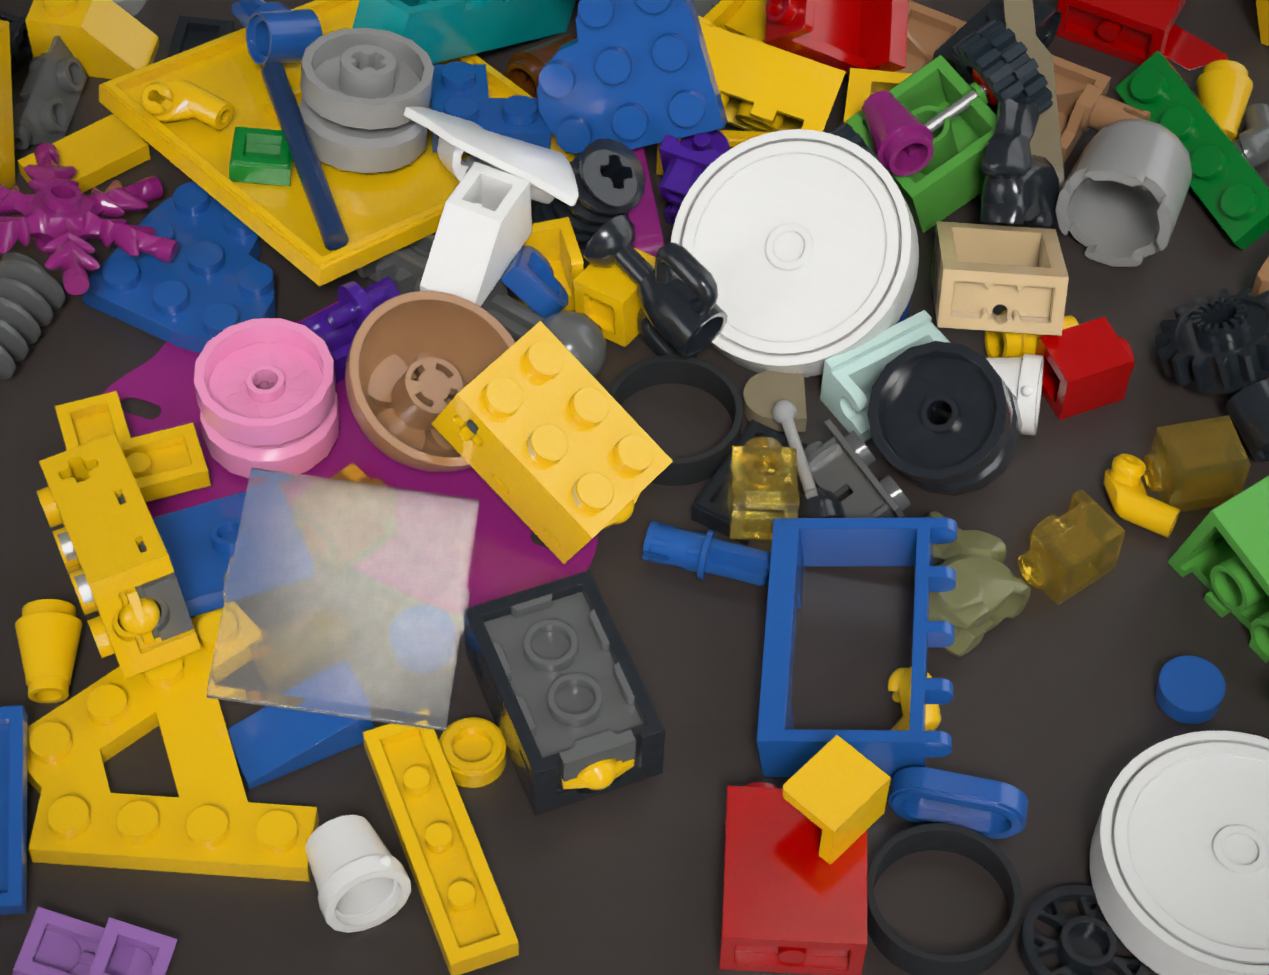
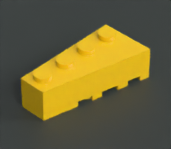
(767, 85)

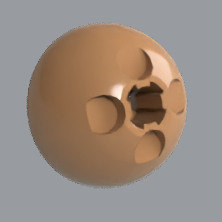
(413, 356)

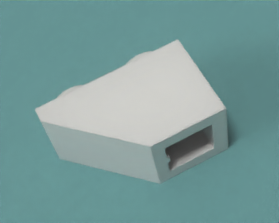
(479, 233)

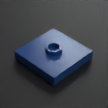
(200, 548)

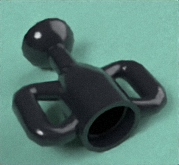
(675, 297)

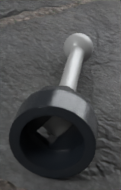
(813, 501)

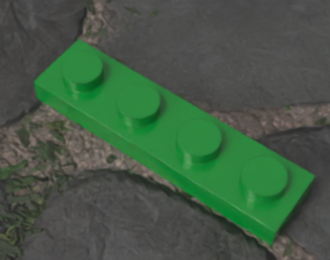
(1219, 169)

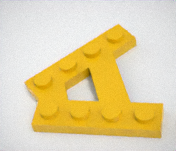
(201, 830)

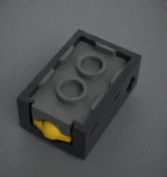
(563, 692)

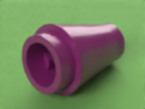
(897, 135)

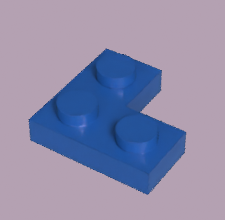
(463, 93)

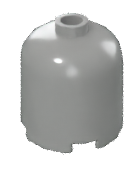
(1125, 192)

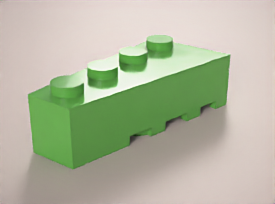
(1233, 561)

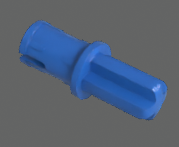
(705, 554)

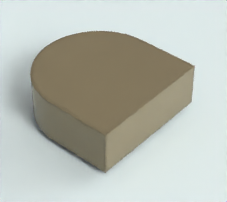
(768, 388)

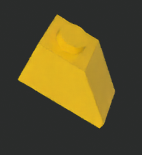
(95, 32)

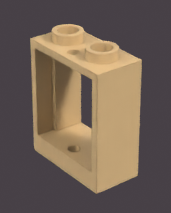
(994, 266)

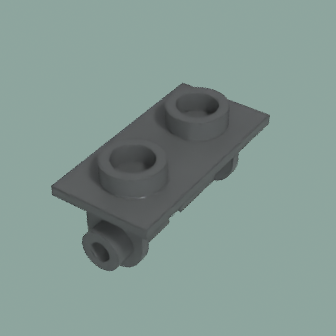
(48, 97)
(844, 465)

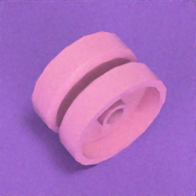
(267, 397)

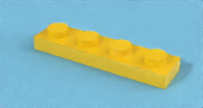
(441, 847)

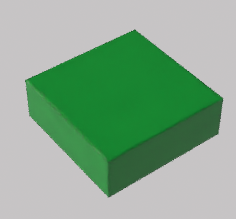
(260, 157)

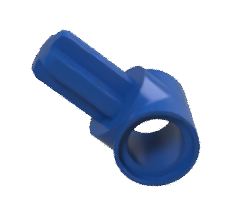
(276, 31)

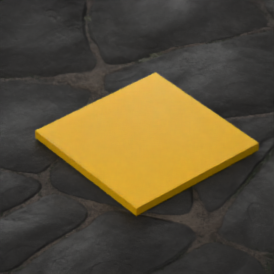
(376, 209)

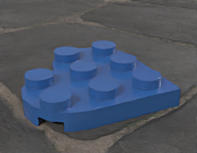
(631, 76)
(203, 288)

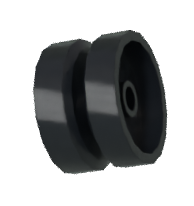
(919, 393)

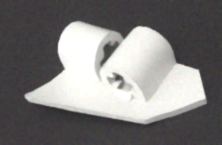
(545, 169)

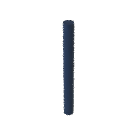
(304, 156)

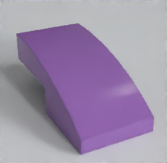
(75, 947)

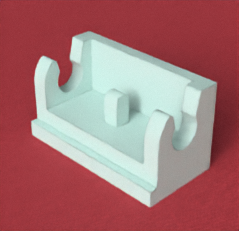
(851, 375)

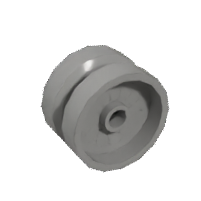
(357, 96)

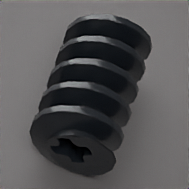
(608, 186)

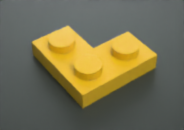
(160, 461)

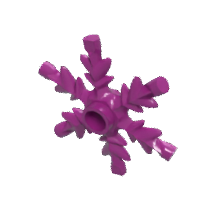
(64, 217)

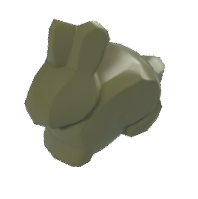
(983, 590)

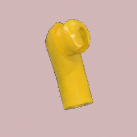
(185, 100)

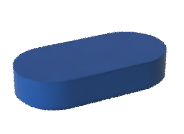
(958, 799)

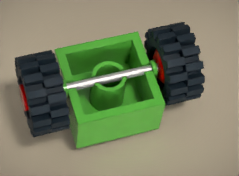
(959, 116)

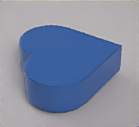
(534, 282)

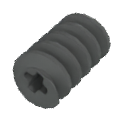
(26, 305)

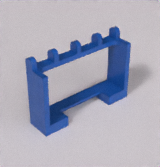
(852, 543)

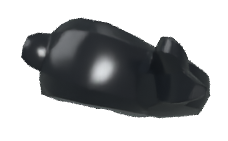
(1017, 183)

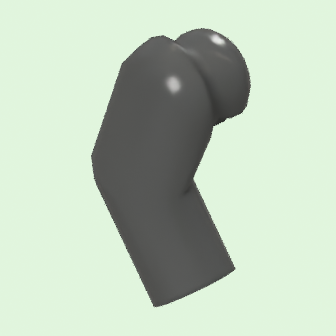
(1255, 140)

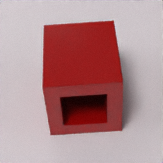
(1084, 368)

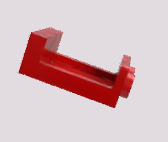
(1119, 27)
(841, 32)
(781, 898)

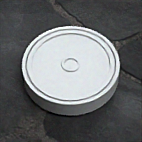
(802, 247)
(1188, 855)

